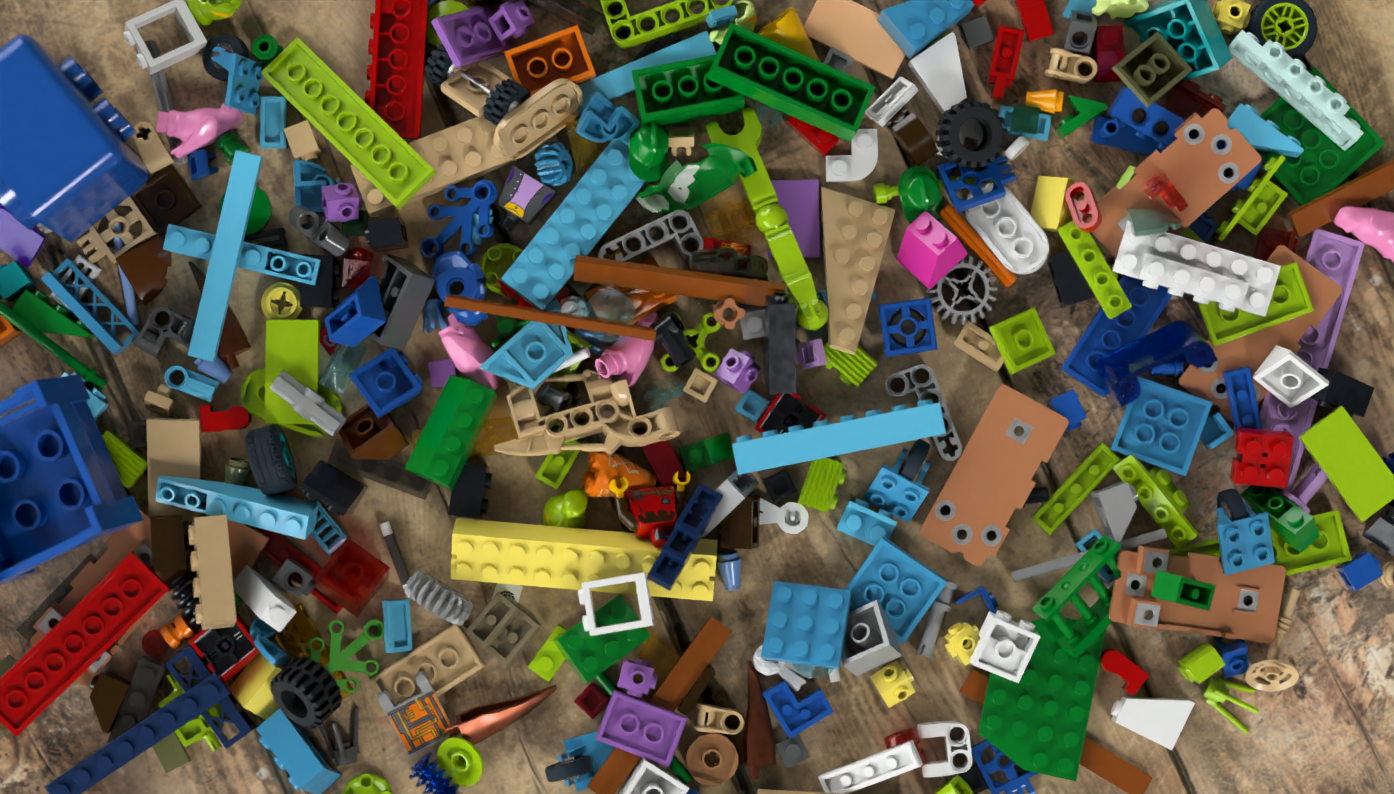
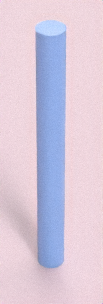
(128, 291)

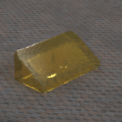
(583, 150)

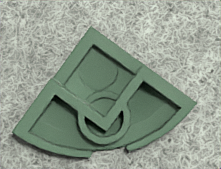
(1151, 222)

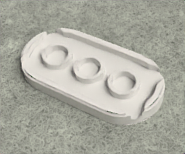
(1009, 232)

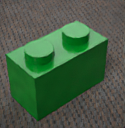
(1183, 590)

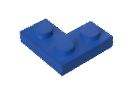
(795, 714)

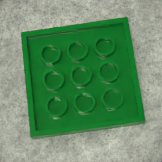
(1322, 162)

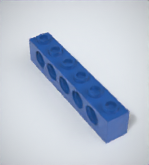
(1122, 112)

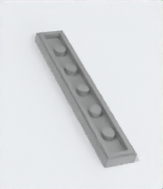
(1071, 560)

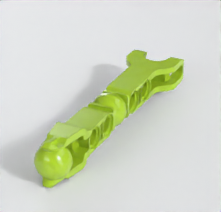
(773, 222)

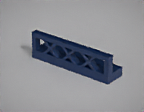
(229, 704)

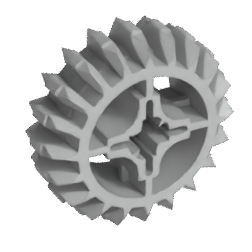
(972, 295)
(438, 598)

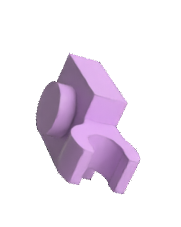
(811, 354)

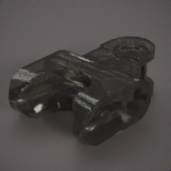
(728, 263)

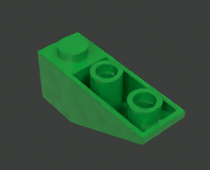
(47, 318)
(1284, 516)

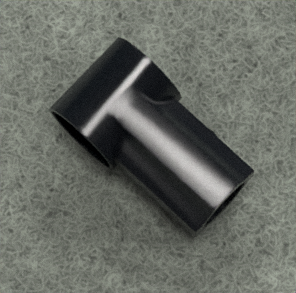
(670, 335)

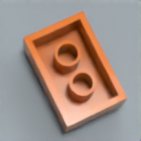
(551, 59)

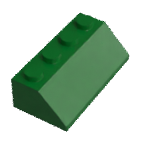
(682, 93)
(451, 431)

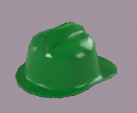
(648, 152)
(919, 192)

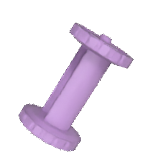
(1306, 487)

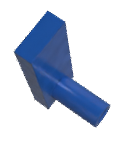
(1109, 133)

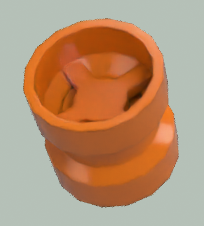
(177, 631)

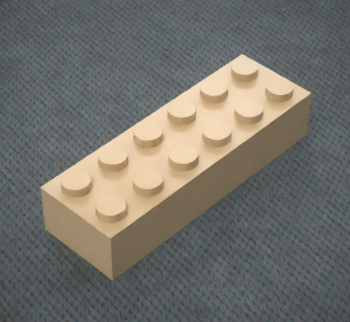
(455, 155)

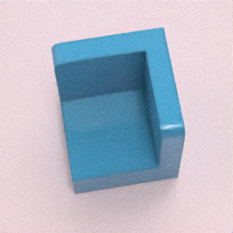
(1215, 431)

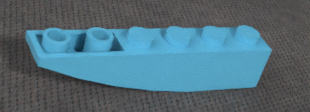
(252, 256)
(240, 504)

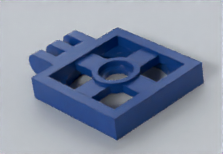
(996, 171)
(1015, 783)

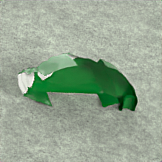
(698, 180)

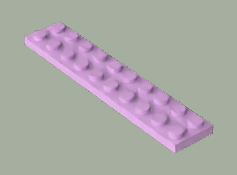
(1339, 261)

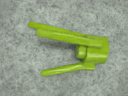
(1216, 692)

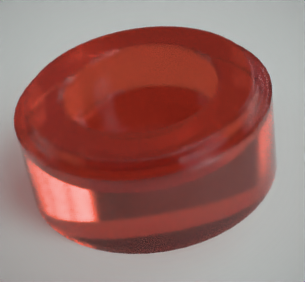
(154, 643)

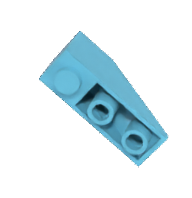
(1262, 134)

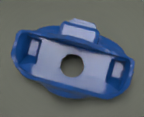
(456, 267)

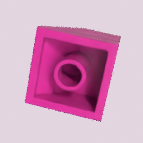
(929, 250)

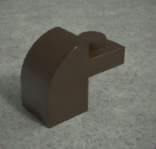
(912, 136)

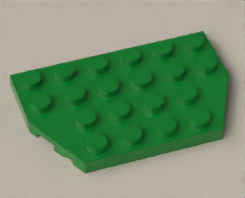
(1046, 713)

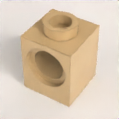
(303, 141)

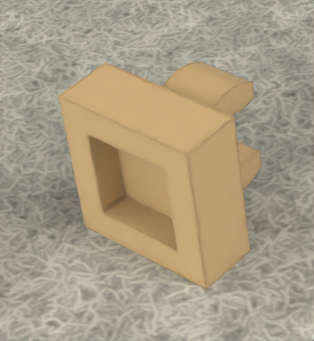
(681, 138)
(700, 385)
(161, 401)

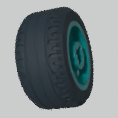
(271, 460)

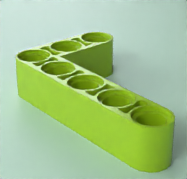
(658, 16)

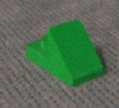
(1084, 110)
(707, 452)

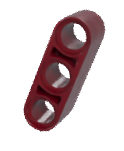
(662, 461)

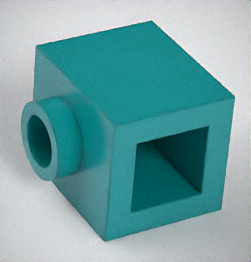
(14, 280)

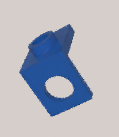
(988, 599)
(1234, 655)

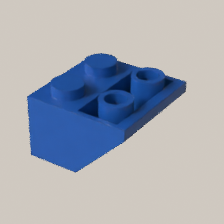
(356, 315)

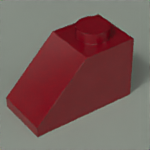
(1107, 52)

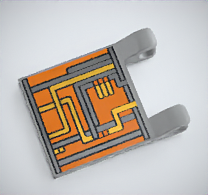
(418, 719)

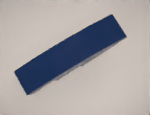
(685, 537)

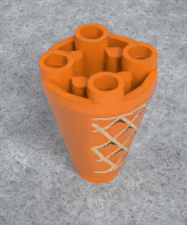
(608, 467)

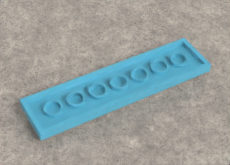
(575, 227)

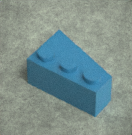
(921, 22)
(296, 754)

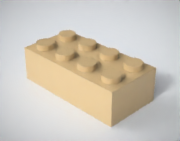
(214, 572)

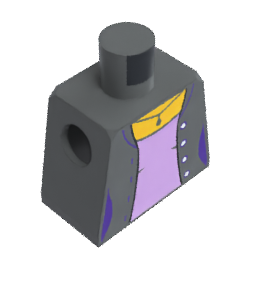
(523, 199)

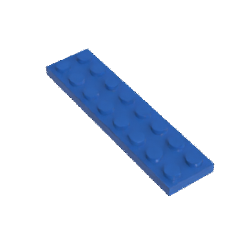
(1108, 335)

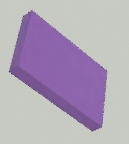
(469, 36)
(801, 203)
(641, 728)

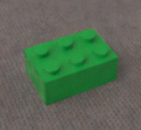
(596, 653)

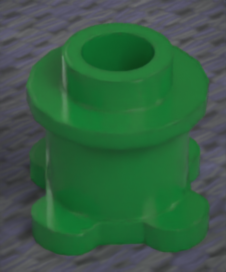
(272, 52)
(229, 144)

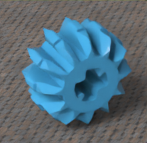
(554, 164)

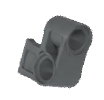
(319, 230)
(153, 335)

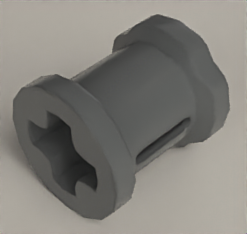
(550, 396)

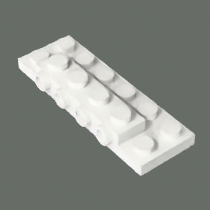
(1197, 270)

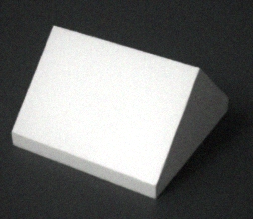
(1289, 377)

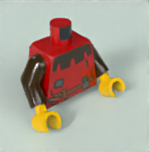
(650, 510)

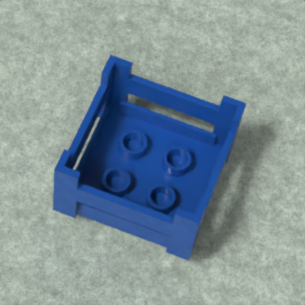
(55, 477)

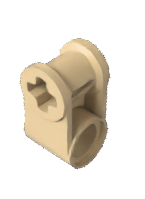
(1069, 66)
(153, 150)
(716, 719)

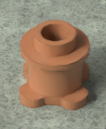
(734, 315)

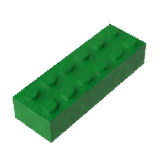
(791, 82)

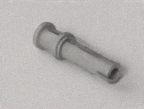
(938, 612)

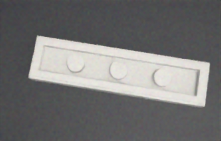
(871, 769)

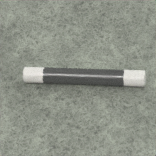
(395, 553)

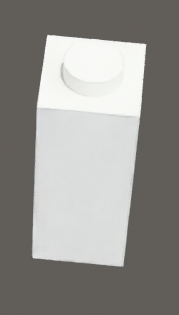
(941, 73)
(264, 598)
(1153, 717)

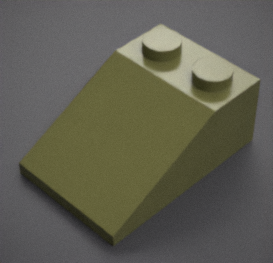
(1152, 69)

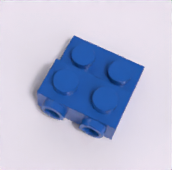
(387, 382)

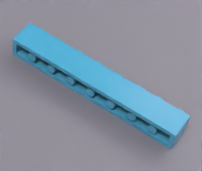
(838, 438)

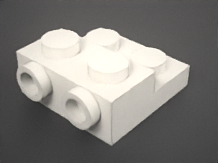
(1005, 645)

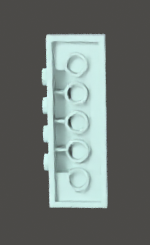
(1297, 87)

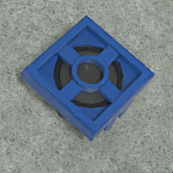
(907, 327)

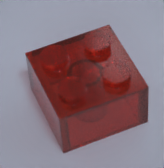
(352, 577)

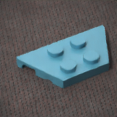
(532, 353)

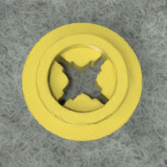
(275, 293)

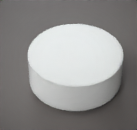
(1016, 147)

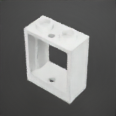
(188, 25)
(644, 600)

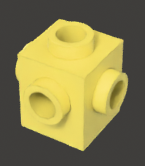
(1228, 23)
(955, 639)
(893, 683)

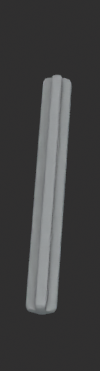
(164, 97)

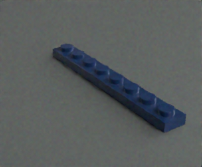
(141, 736)

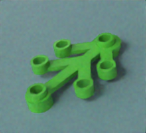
(338, 659)

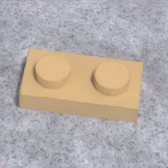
(979, 346)

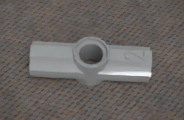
(308, 403)

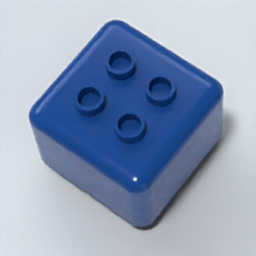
(58, 148)

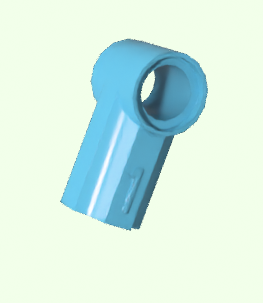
(193, 383)

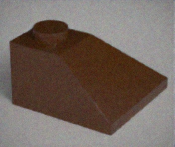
(372, 437)

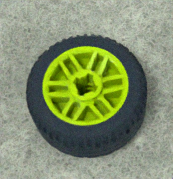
(1296, 22)

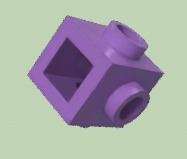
(511, 21)
(341, 202)
(738, 370)
(627, 674)

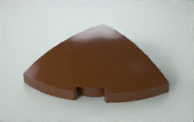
(147, 268)

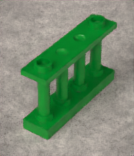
(1093, 619)

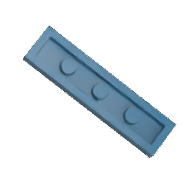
(84, 313)

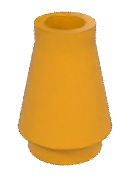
(1047, 100)

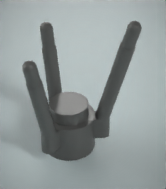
(343, 752)

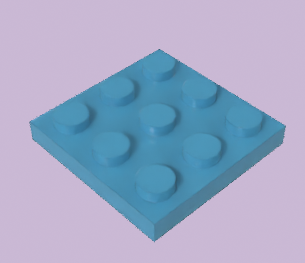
(1162, 427)
(899, 584)
(806, 624)

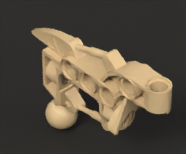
(537, 438)

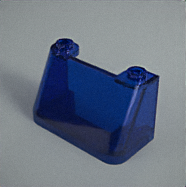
(1119, 368)

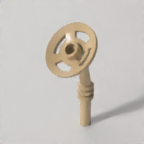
(1271, 667)

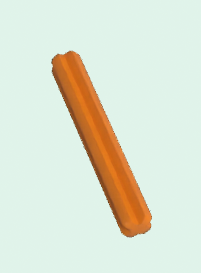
(976, 245)

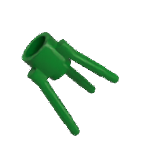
(507, 327)

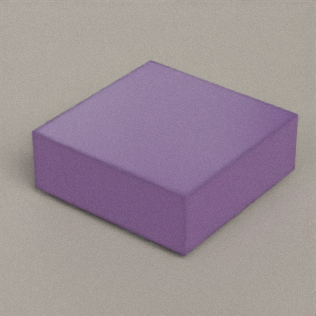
(441, 371)

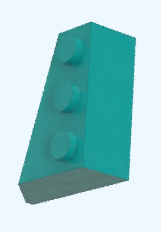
(1188, 29)

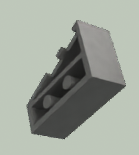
(403, 298)

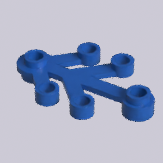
(463, 218)

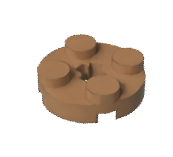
(699, 766)

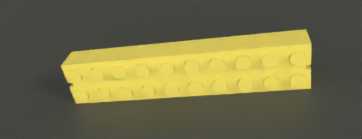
(570, 557)

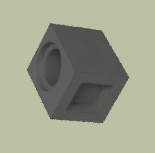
(1080, 22)
(283, 578)

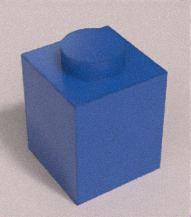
(1069, 407)
(1360, 571)

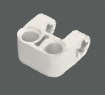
(952, 747)

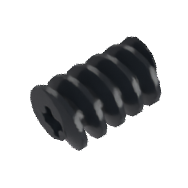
(184, 590)

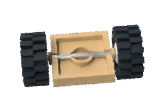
(476, 86)

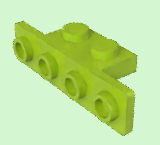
(1258, 204)
(1096, 271)
(1159, 498)

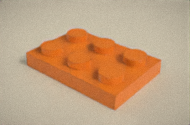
(644, 301)

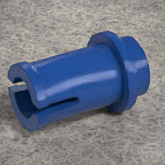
(1169, 367)

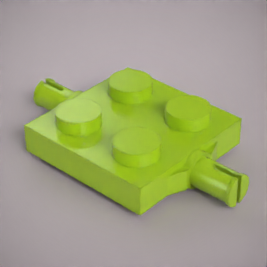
(197, 728)

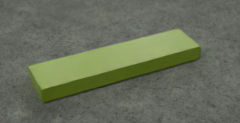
(1075, 488)

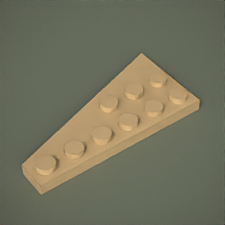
(852, 252)

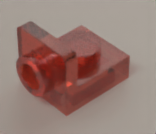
(356, 267)

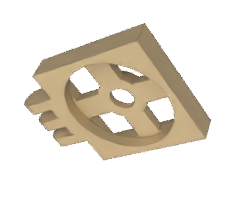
(99, 240)

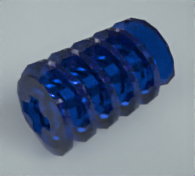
(431, 777)

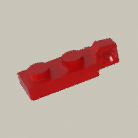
(1004, 59)

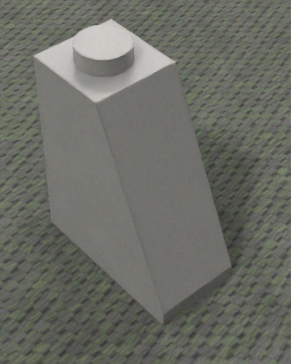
(734, 491)

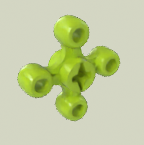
(701, 351)

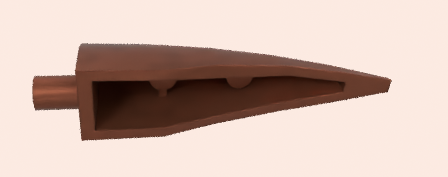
(233, 338)
(489, 719)
(758, 733)

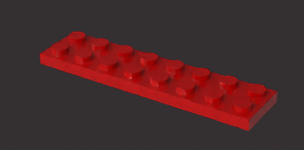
(77, 641)

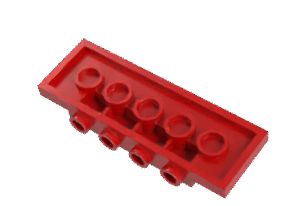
(398, 64)

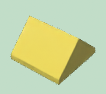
(1049, 203)
(254, 689)

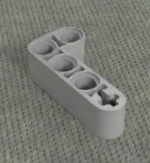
(647, 244)
(920, 390)

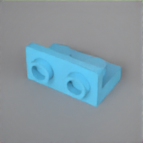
(864, 523)

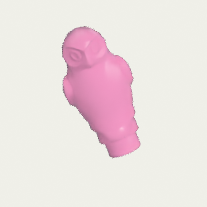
(197, 127)
(1370, 226)
(468, 352)
(627, 355)

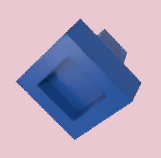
(199, 164)

